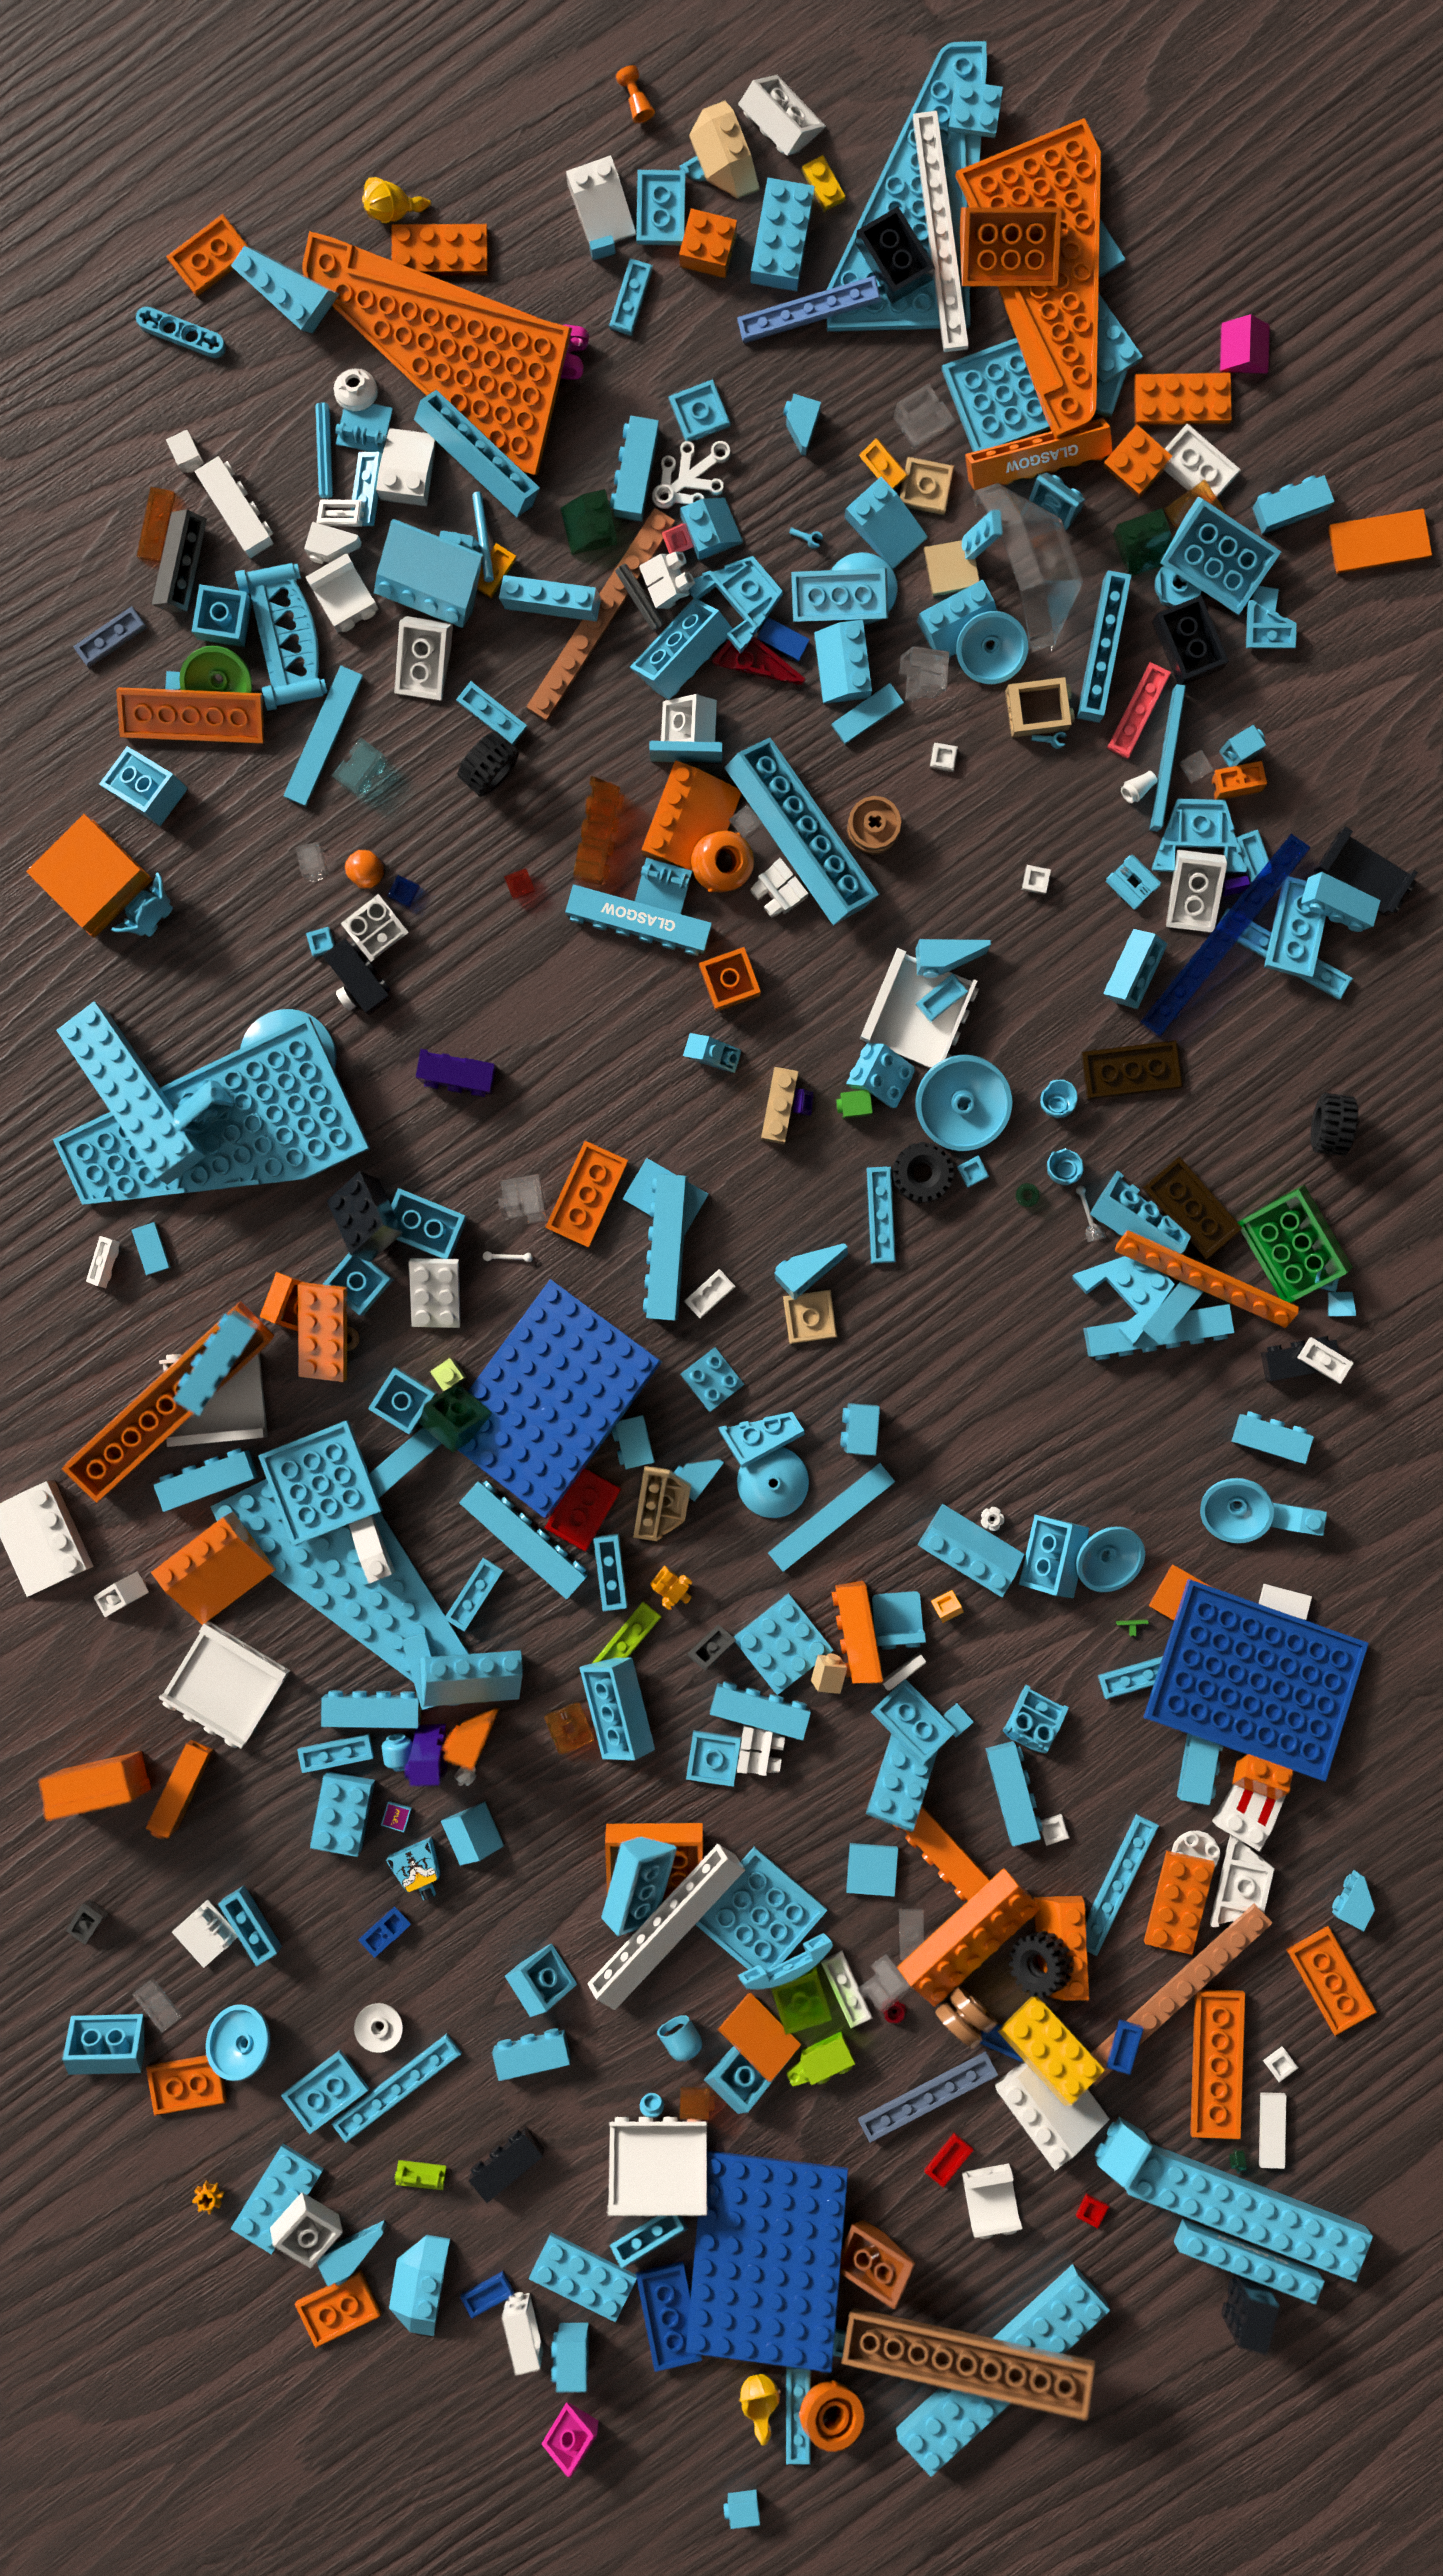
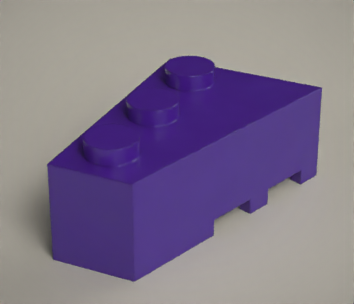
(455, 1073)
(427, 1756)

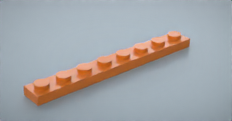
(1206, 1279)

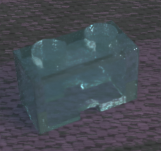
(360, 769)

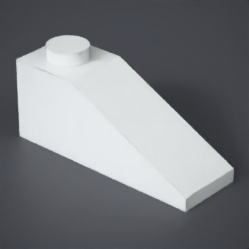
(371, 1549)

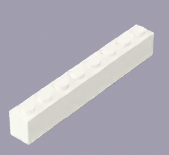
(666, 1927)

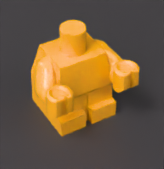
(671, 1587)

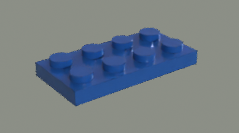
(666, 2314)

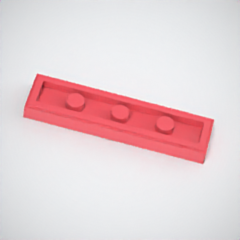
(1138, 710)

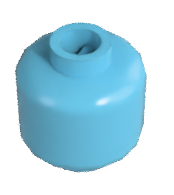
(396, 1751)

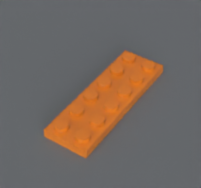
(190, 715)
(1217, 2064)

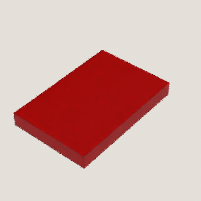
(583, 1509)

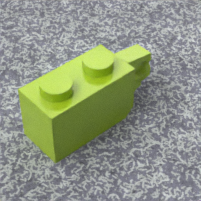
(822, 2061)

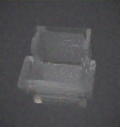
(922, 416)
(925, 671)
(523, 1198)
(886, 1986)

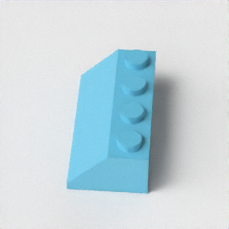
(682, 648)
(971, 1550)
(471, 1678)
(617, 1709)
(637, 1883)

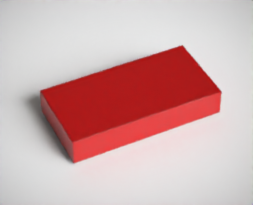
(948, 2160)

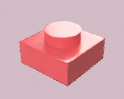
(677, 539)

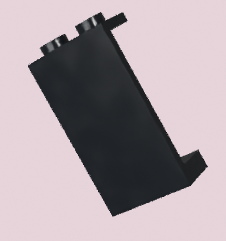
(1366, 871)

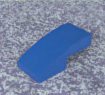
(384, 1932)

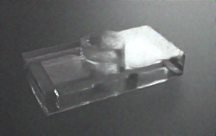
(910, 1931)
(157, 2005)

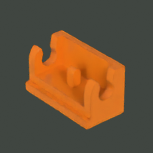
(1239, 780)

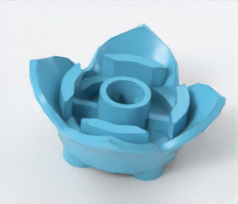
(146, 910)

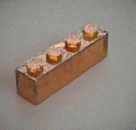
(598, 831)

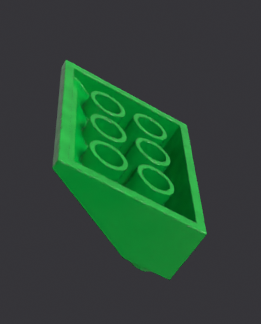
(1291, 1244)

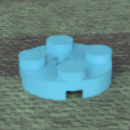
(1168, 593)

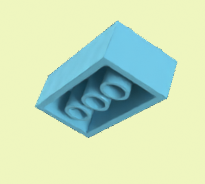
(782, 234)

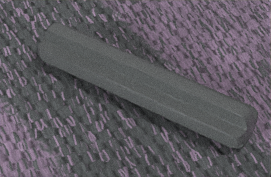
(639, 596)

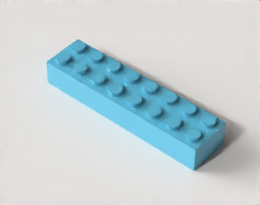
(801, 830)
(130, 1092)

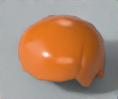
(364, 869)

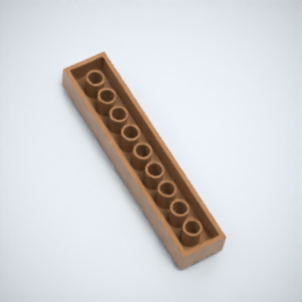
(969, 2362)

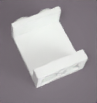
(342, 593)
(991, 2201)

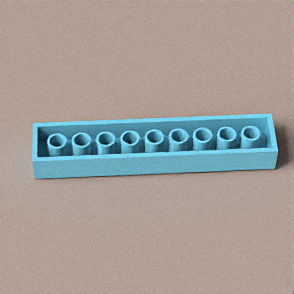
(1252, 2212)
(955, 2417)

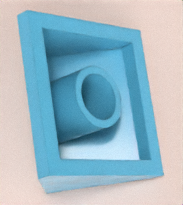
(472, 1834)

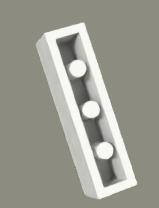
(233, 506)

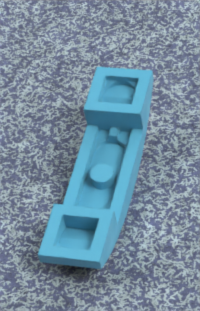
(403, 1460)
(789, 1970)

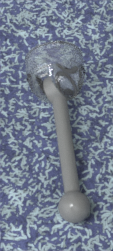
(1094, 1231)

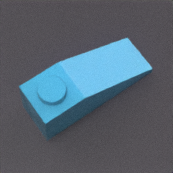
(942, 955)
(806, 1269)
(345, 2255)

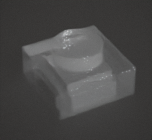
(1196, 766)

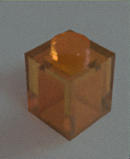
(695, 2103)

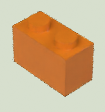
(1262, 1777)

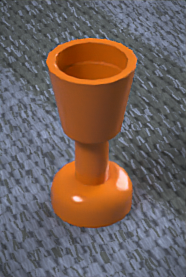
(639, 104)

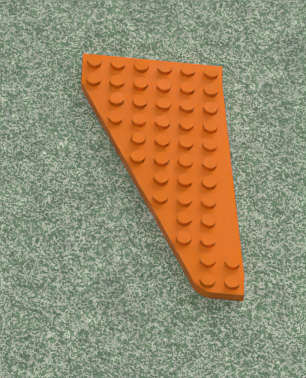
(1059, 322)
(474, 351)

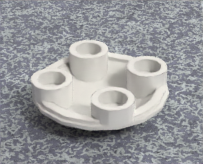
(1198, 1845)

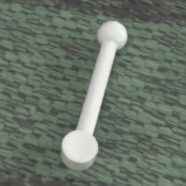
(489, 1256)

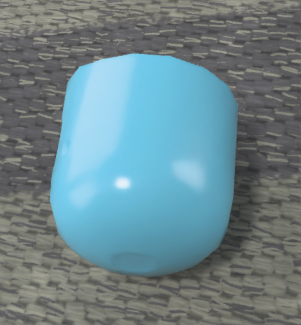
(684, 2043)

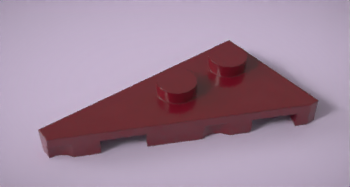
(757, 660)

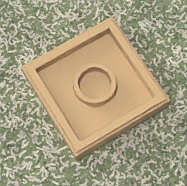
(926, 485)
(949, 568)
(810, 1317)

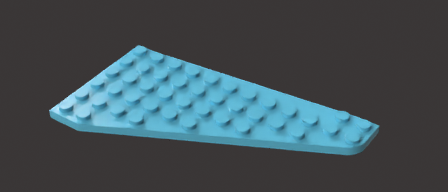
(902, 187)
(332, 1580)

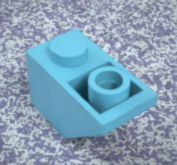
(712, 1052)
(1355, 1902)

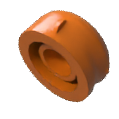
(704, 863)
(845, 2425)

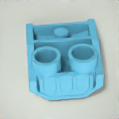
(1035, 1721)

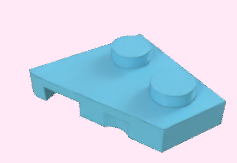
(1268, 628)

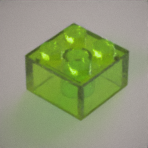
(802, 2002)

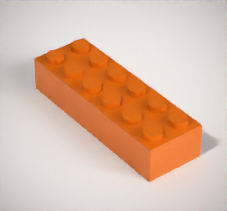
(968, 1937)

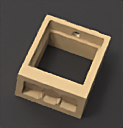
(1015, 713)

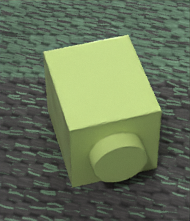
(448, 1374)

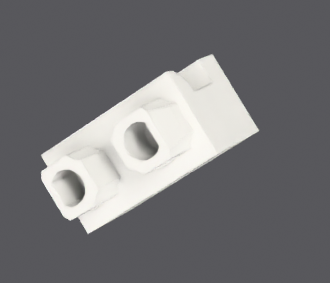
(666, 579)
(772, 881)
(756, 1749)

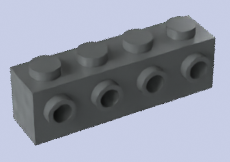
(179, 561)

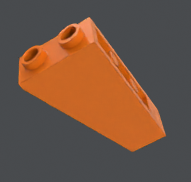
(179, 1790)

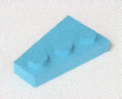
(759, 1438)

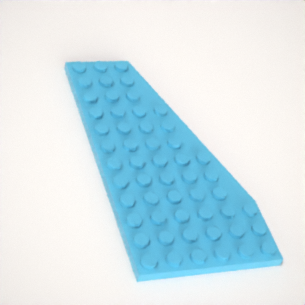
(283, 1128)

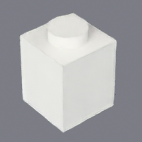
(185, 452)

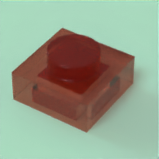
(519, 884)

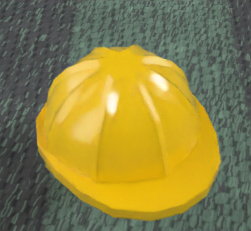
(389, 202)
(758, 2401)

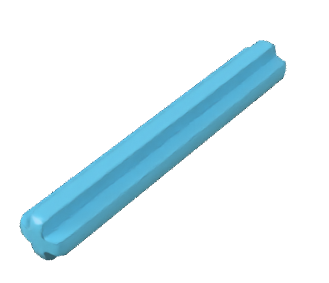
(324, 450)

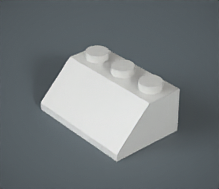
(780, 114)

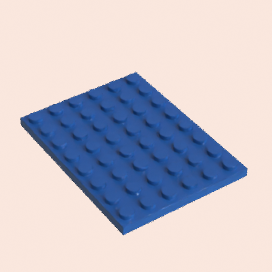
(554, 1397)
(1256, 1680)
(768, 2261)

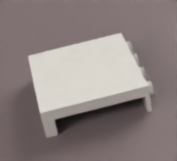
(903, 1026)
(230, 1414)
(224, 1685)
(657, 2167)

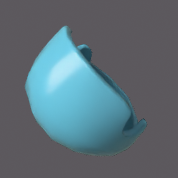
(1059, 1099)
(1065, 1167)

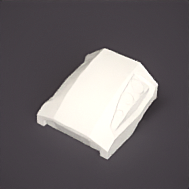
(374, 927)

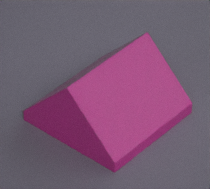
(1244, 345)
(570, 2438)

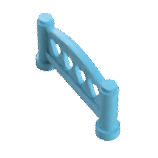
(262, 587)

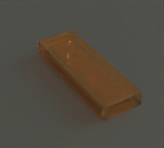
(155, 524)

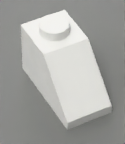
(329, 543)
(121, 1594)

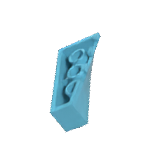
(1125, 1210)

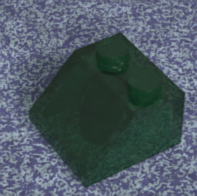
(589, 522)
(1143, 541)
(454, 1417)

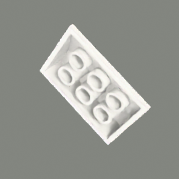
(41, 1538)
(1053, 2127)

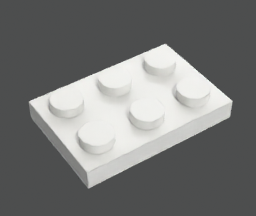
(434, 1292)

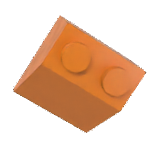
(282, 1302)

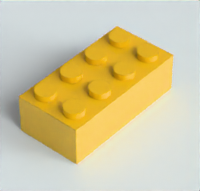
(1050, 2050)

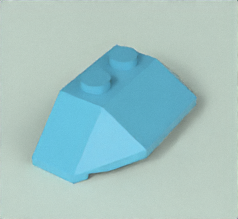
(419, 2284)

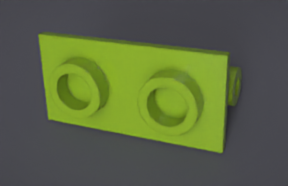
(420, 2175)

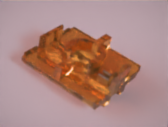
(570, 1714)

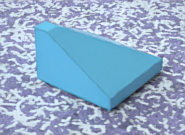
(1341, 1304)

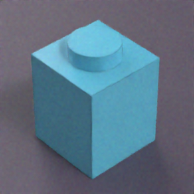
(742, 2509)

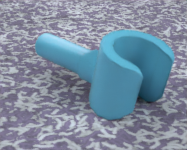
(807, 537)
(1050, 739)

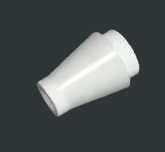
(1137, 787)

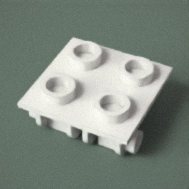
(205, 1933)

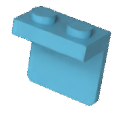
(881, 1073)
(898, 1619)

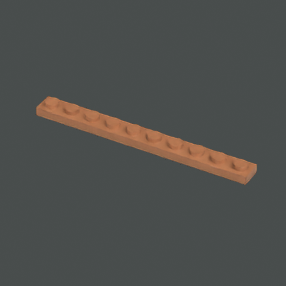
(590, 632)
(1191, 1979)

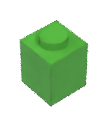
(854, 1104)

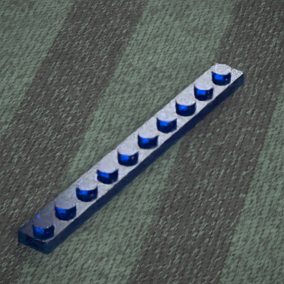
(1225, 935)

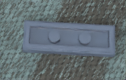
(110, 637)

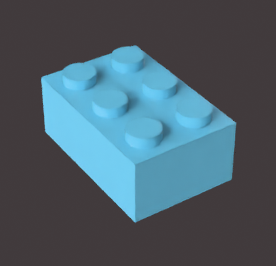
(427, 1224)
(342, 1813)

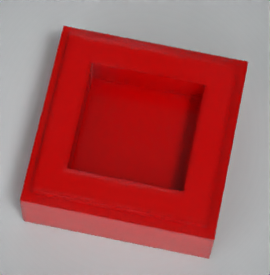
(1092, 2210)

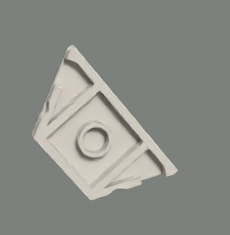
(1242, 1883)

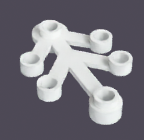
(687, 477)

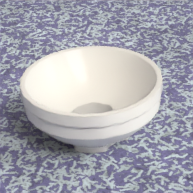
(358, 397)

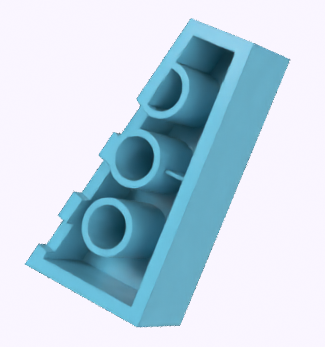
(289, 291)
(215, 1362)

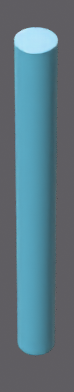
(483, 536)

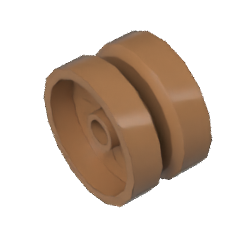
(876, 811)
(966, 2017)

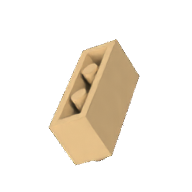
(779, 1105)

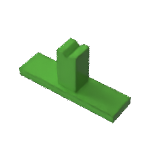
(1132, 1625)

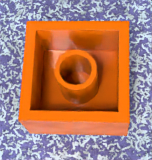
(708, 243)
(1138, 461)
(729, 979)

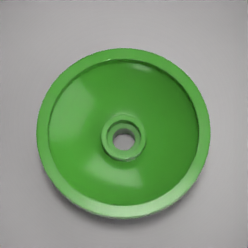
(204, 663)

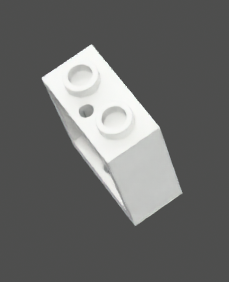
(522, 2333)

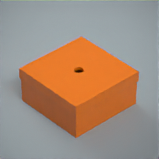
(89, 875)
(94, 1785)

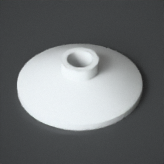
(378, 2039)

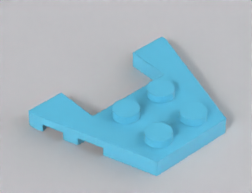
(747, 590)
(1199, 825)
(1136, 1283)

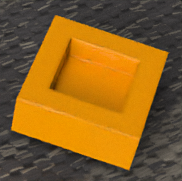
(947, 1606)

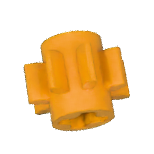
(212, 2192)

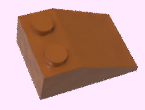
(875, 2263)

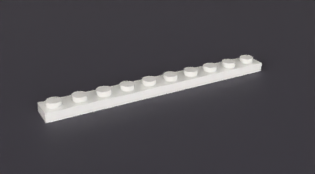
(940, 231)

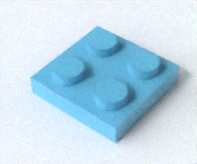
(975, 109)

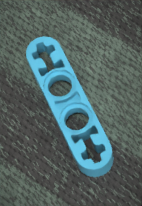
(179, 335)

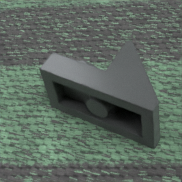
(711, 1648)
(86, 1921)

